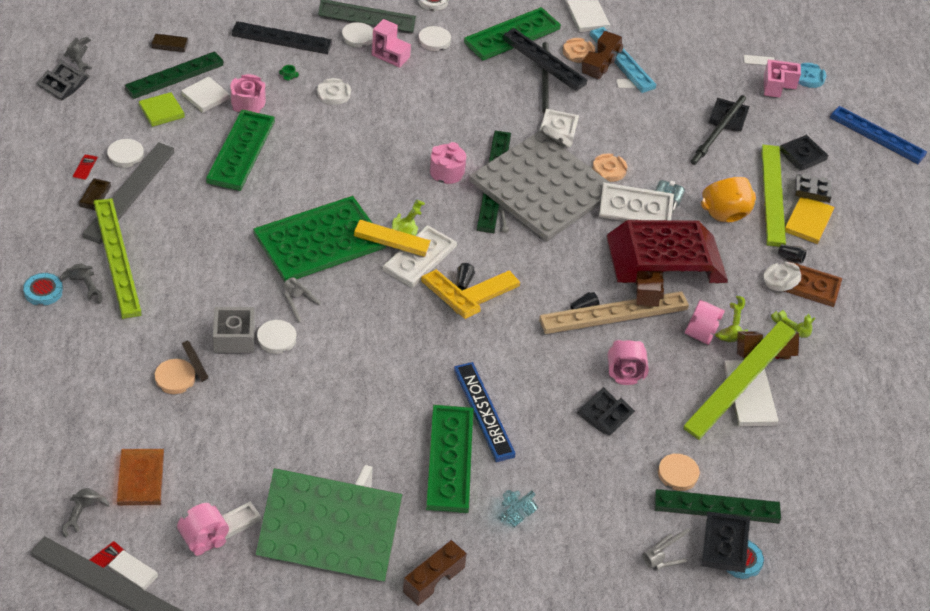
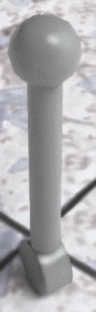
(505, 229)

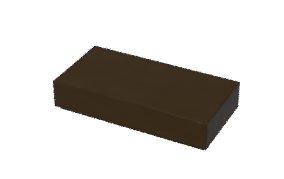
(169, 42)
(96, 191)
(195, 361)

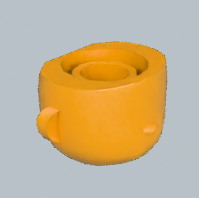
(729, 199)

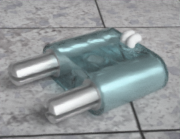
(671, 187)

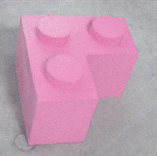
(387, 45)
(779, 76)

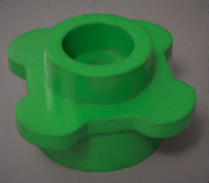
(288, 72)

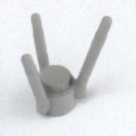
(295, 289)
(655, 556)

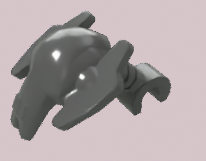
(76, 51)
(82, 272)
(82, 499)

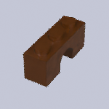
(607, 49)
(649, 288)
(750, 339)
(422, 581)

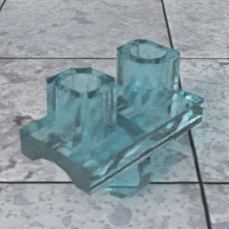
(512, 514)

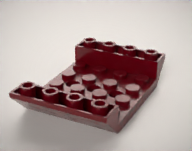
(645, 247)

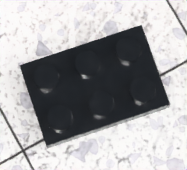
(726, 542)

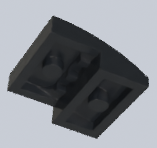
(62, 80)
(605, 412)

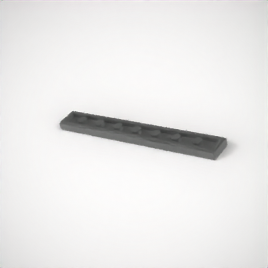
(133, 186)
(97, 578)

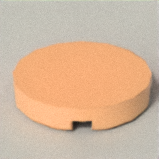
(576, 49)
(610, 167)
(175, 376)
(678, 472)

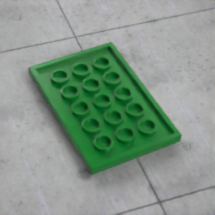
(315, 239)
(329, 524)

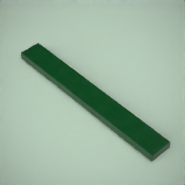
(489, 208)

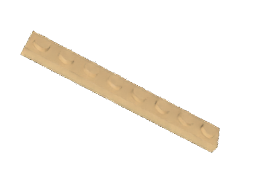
(610, 313)

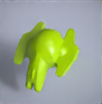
(407, 223)
(804, 328)
(729, 333)

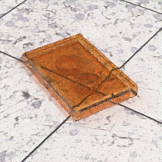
(140, 477)

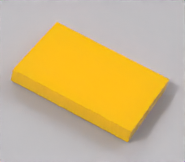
(809, 219)

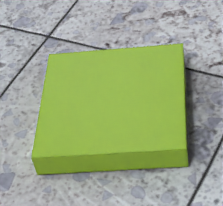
(161, 109)

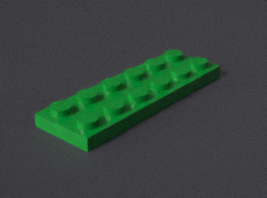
(531, 24)
(240, 150)
(450, 459)

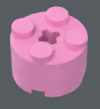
(248, 93)
(448, 163)
(704, 322)
(627, 362)
(203, 528)

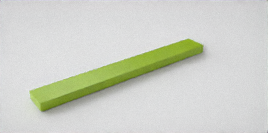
(773, 196)
(117, 259)
(739, 380)

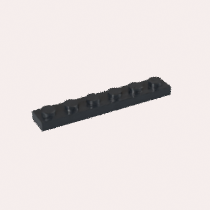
(282, 37)
(545, 59)

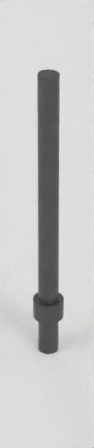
(545, 83)
(703, 149)

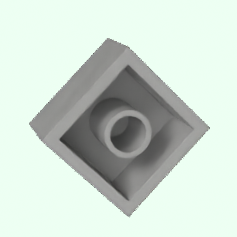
(233, 330)

